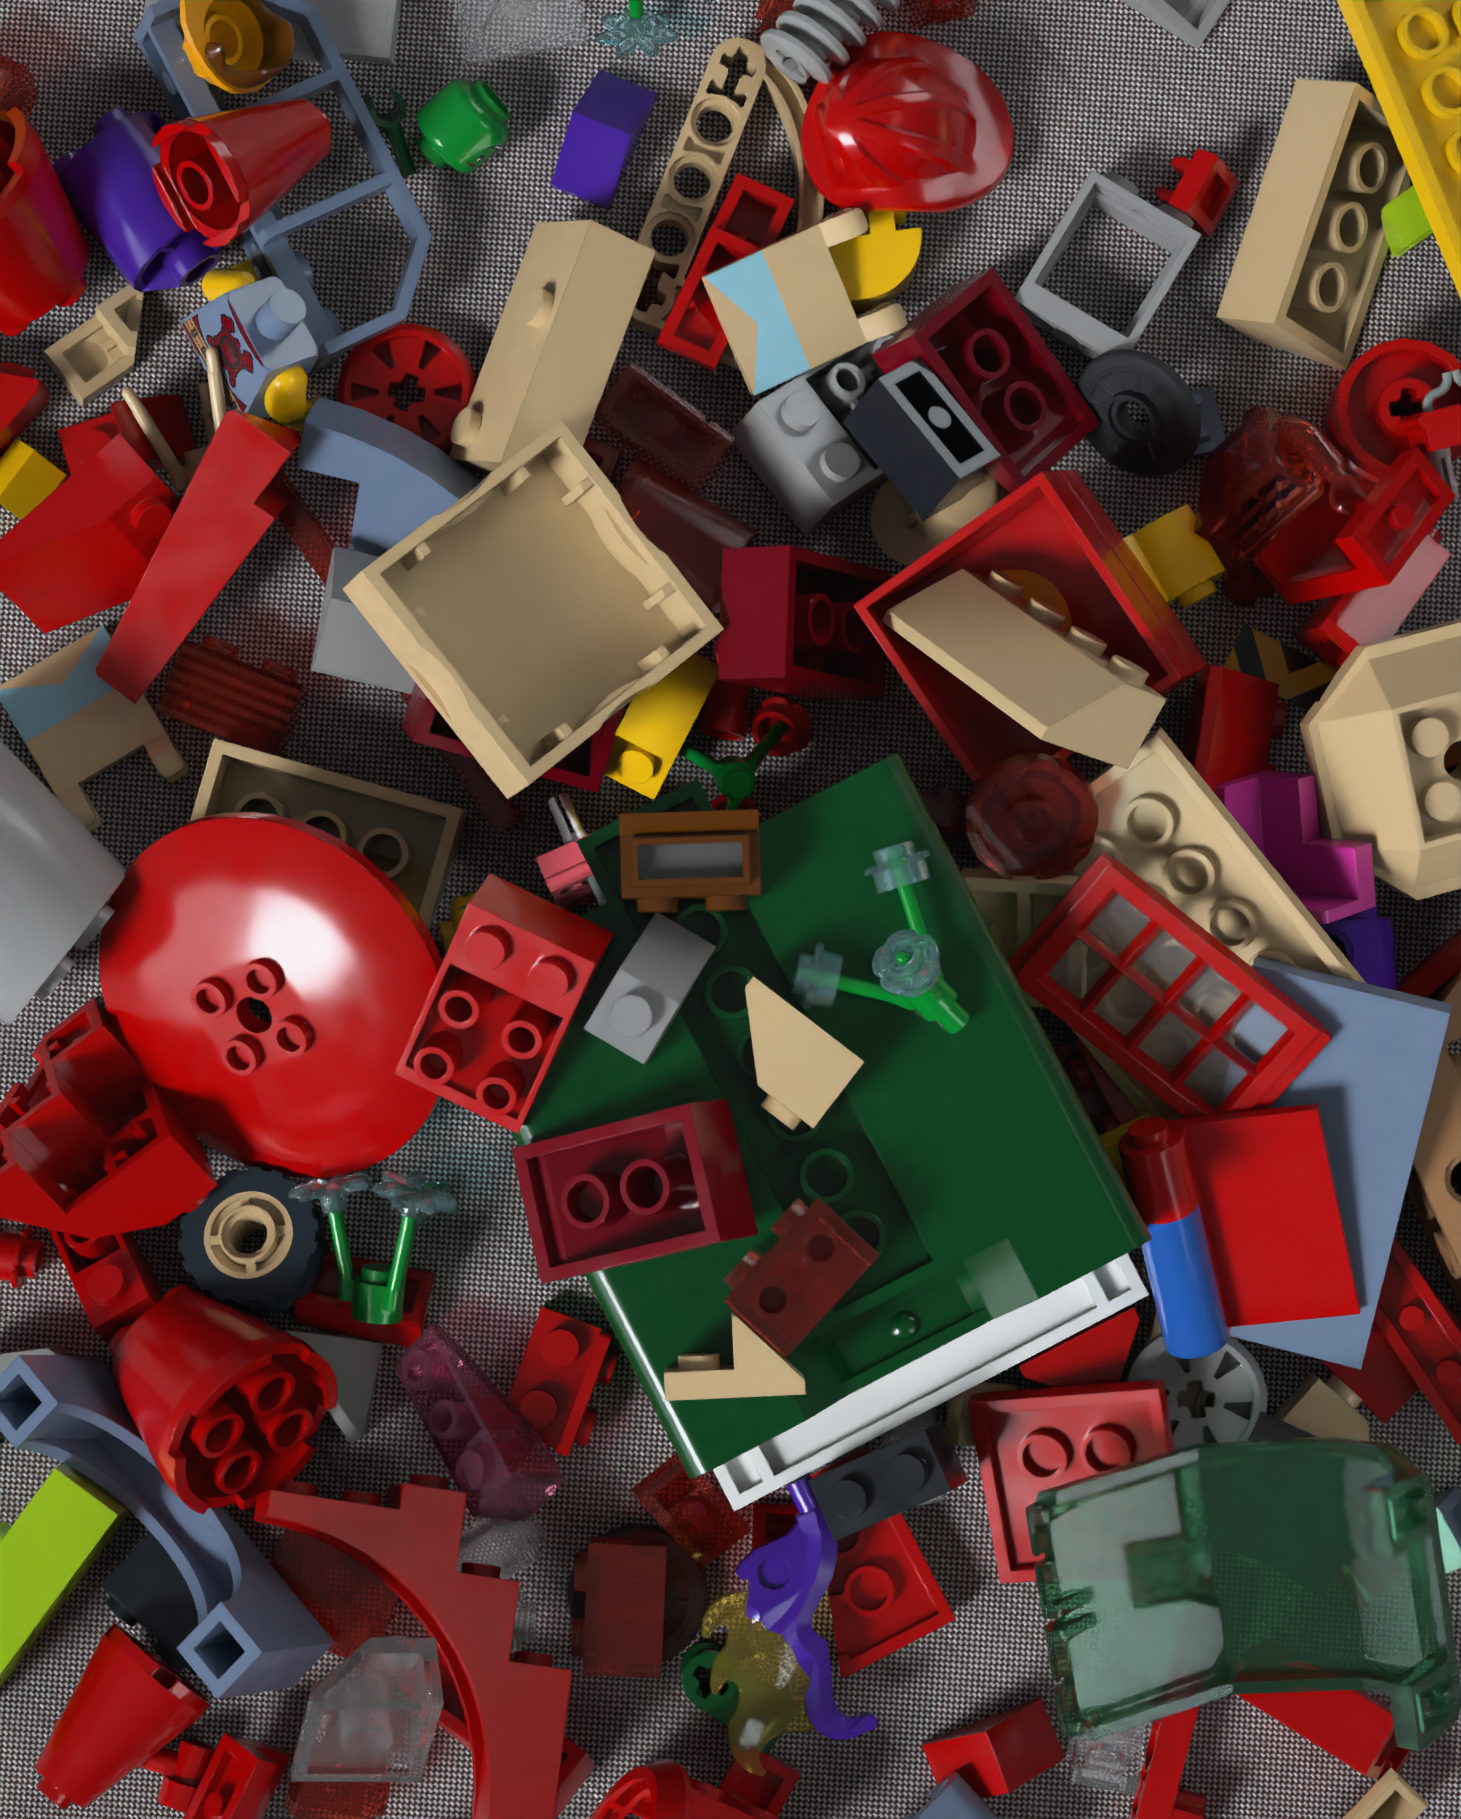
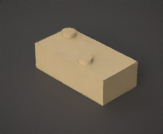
(552, 341)

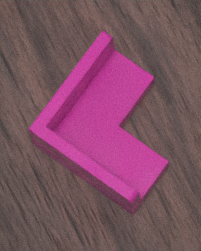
(1282, 820)

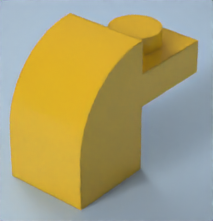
(879, 263)
(659, 725)

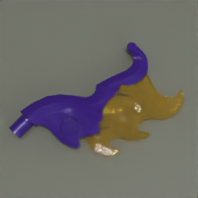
(771, 1639)

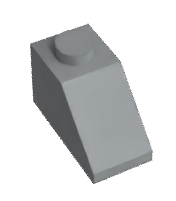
(649, 988)

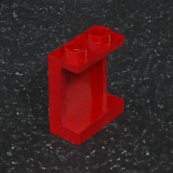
(1342, 553)

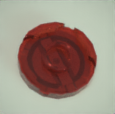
(1031, 816)

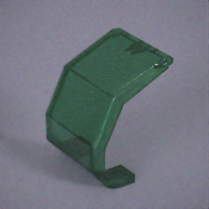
(1246, 1579)

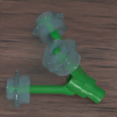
(905, 962)

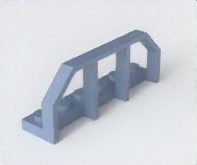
(266, 240)

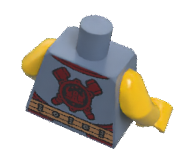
(259, 343)

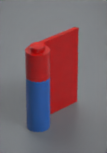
(1238, 1223)

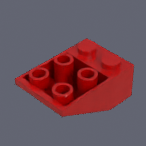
(503, 1002)

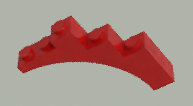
(413, 1546)

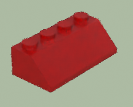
(1232, 725)

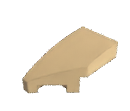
(100, 349)

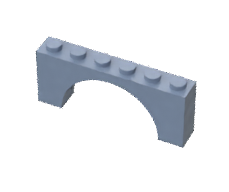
(250, 1622)

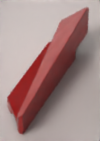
(201, 549)

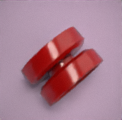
(1384, 379)

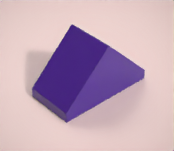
(602, 139)

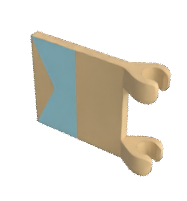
(789, 306)
(83, 724)

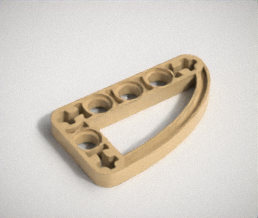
(714, 160)

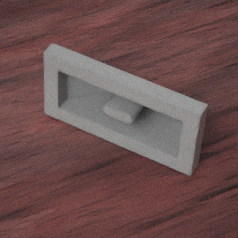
(356, 1371)

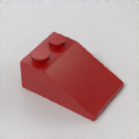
(87, 539)

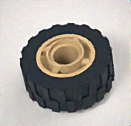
(275, 1272)

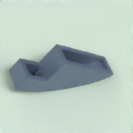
(398, 472)

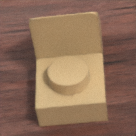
(755, 1373)

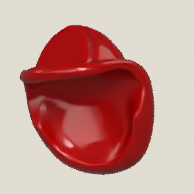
(906, 129)

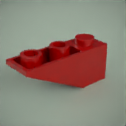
(109, 1279)

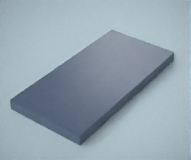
(1372, 1107)

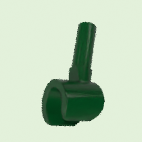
(394, 131)

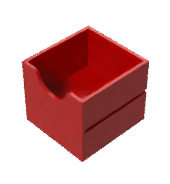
(1068, 538)

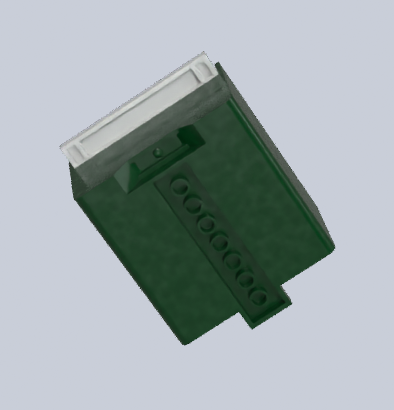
(939, 1151)

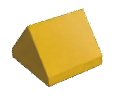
(26, 478)

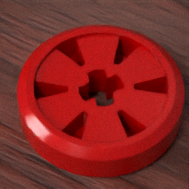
(413, 354)

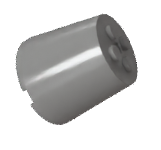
(49, 887)

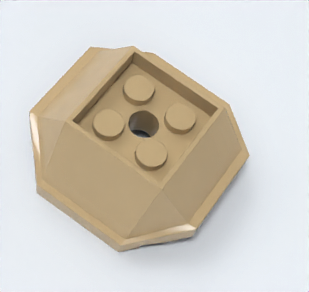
(1381, 757)

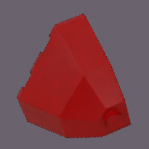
(94, 1142)

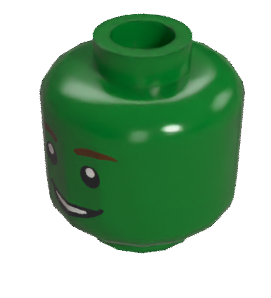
(463, 125)

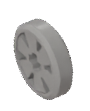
(1228, 1374)

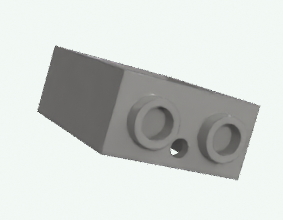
(1119, 200)

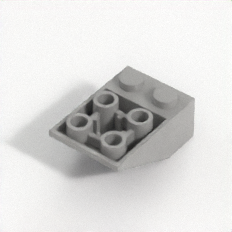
(804, 448)

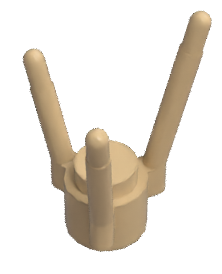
(211, 398)

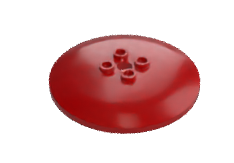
(314, 934)

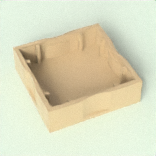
(532, 609)

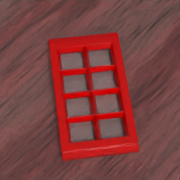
(1165, 997)

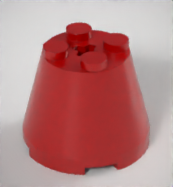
(39, 233)
(220, 1398)

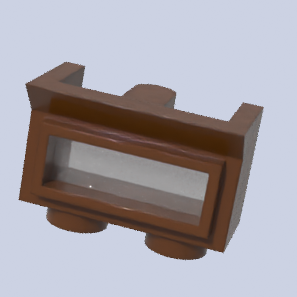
(690, 858)

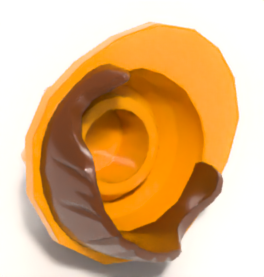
(235, 42)

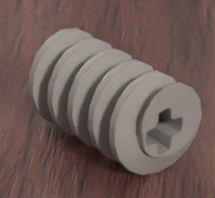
(816, 32)

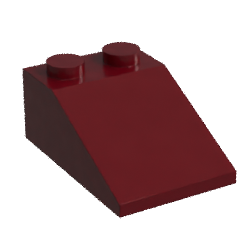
(998, 374)
(635, 1190)

